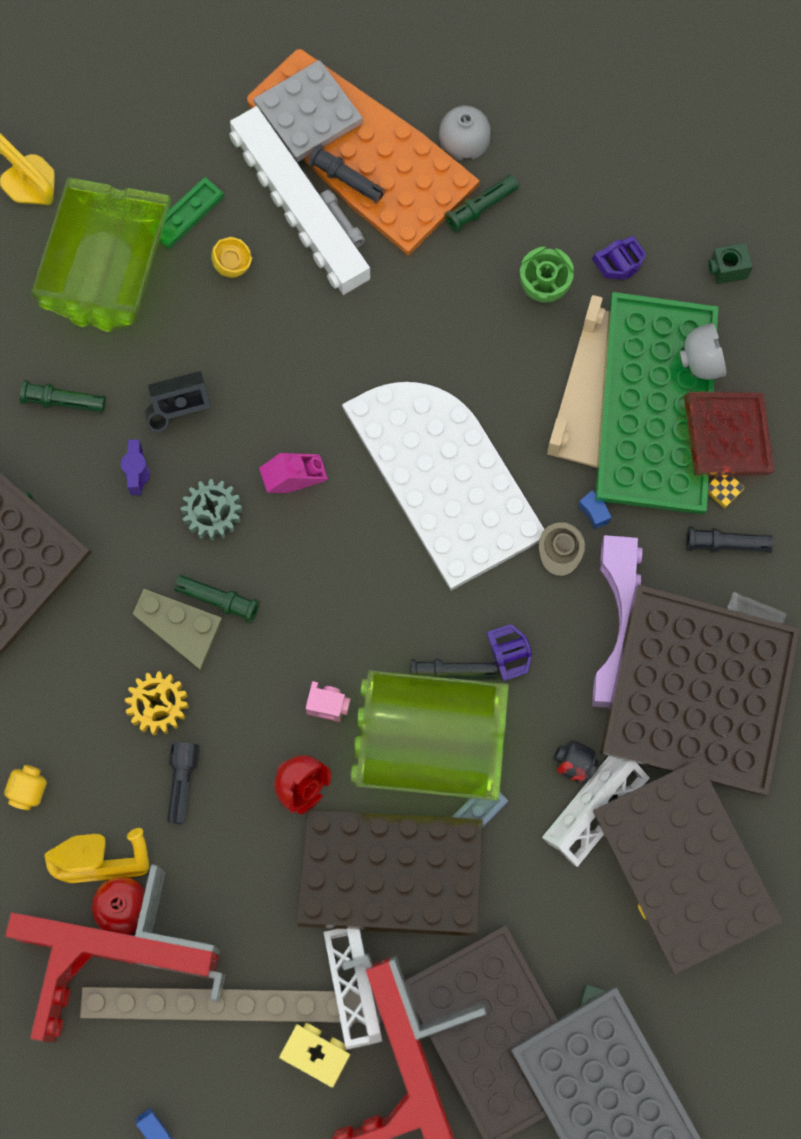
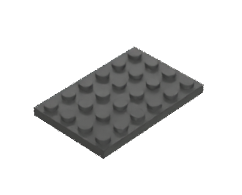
(601, 1076)

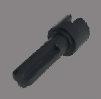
(183, 760)

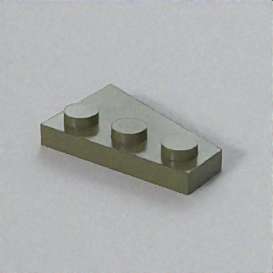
(179, 625)

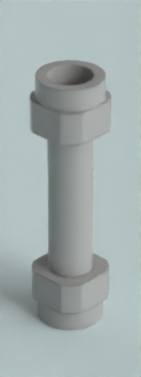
(332, 203)

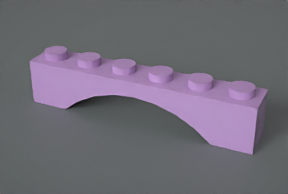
(618, 566)

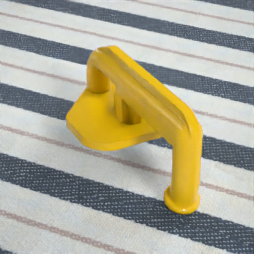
(28, 179)
(83, 859)

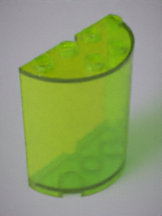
(100, 253)
(430, 735)

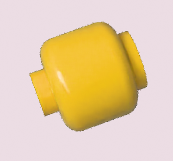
(25, 787)

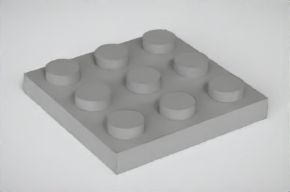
(308, 110)

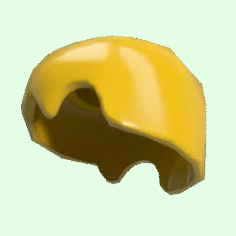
(231, 257)

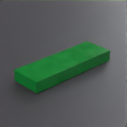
(190, 211)

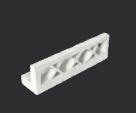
(576, 818)
(364, 990)

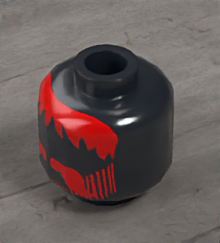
(575, 761)

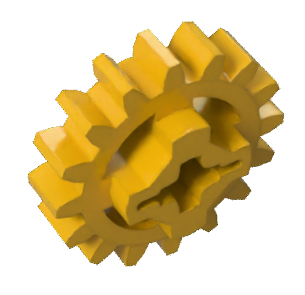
(151, 713)

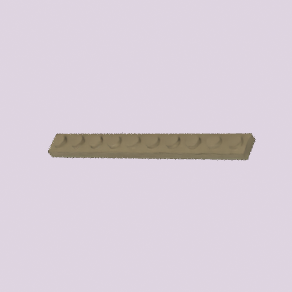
(233, 1005)

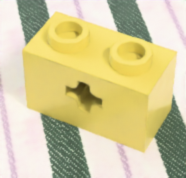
(297, 1054)

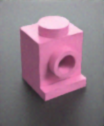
(327, 703)

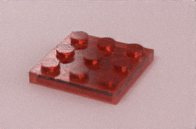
(728, 433)

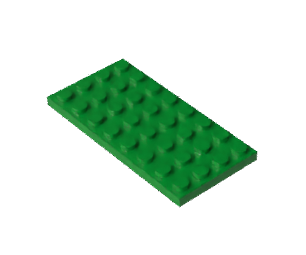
(643, 412)

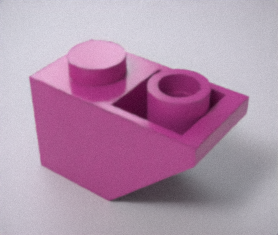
(292, 472)

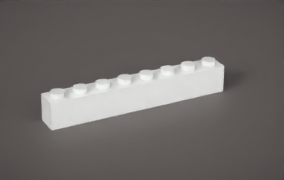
(299, 200)

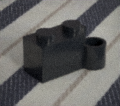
(176, 398)

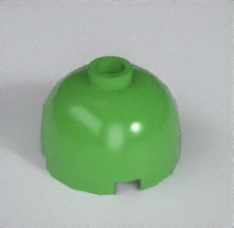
(546, 274)

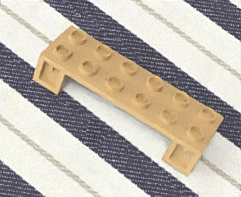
(579, 417)

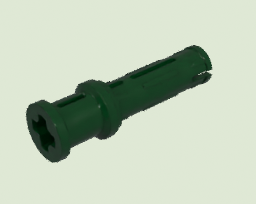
(472, 208)
(49, 396)
(229, 601)

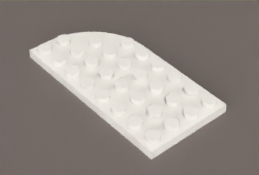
(445, 477)

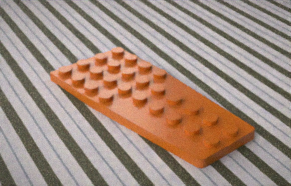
(415, 172)

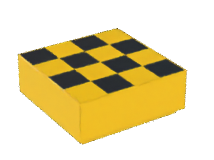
(724, 489)

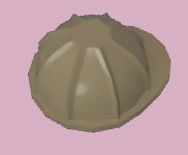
(561, 548)

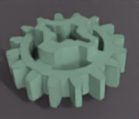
(200, 514)

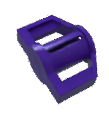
(620, 259)
(135, 468)
(500, 659)

